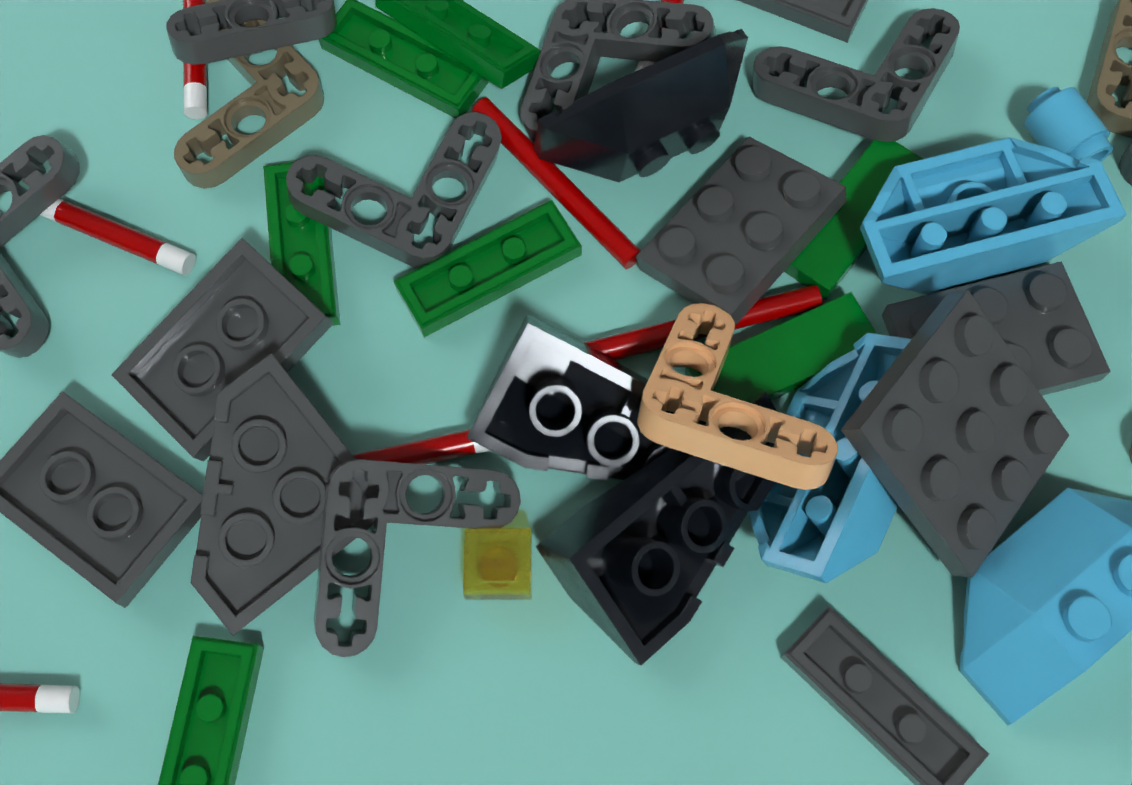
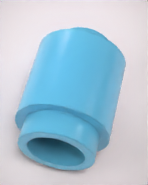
(1067, 124)

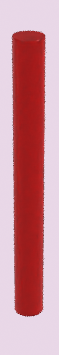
(561, 187)
(655, 336)

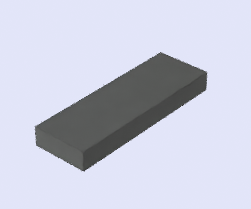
(883, 704)

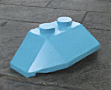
(985, 213)
(845, 519)
(1048, 601)

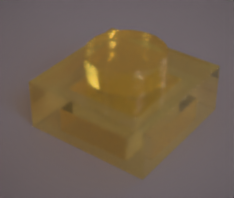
(497, 564)

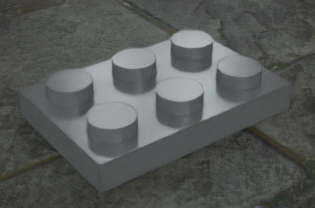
(742, 229)
(1034, 316)
(213, 338)
(95, 499)

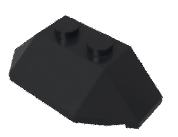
(647, 114)

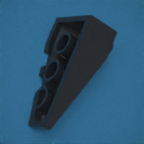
(564, 408)
(652, 543)

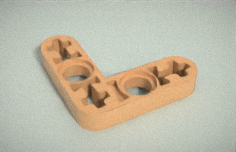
(695, 400)

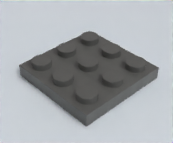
(957, 433)

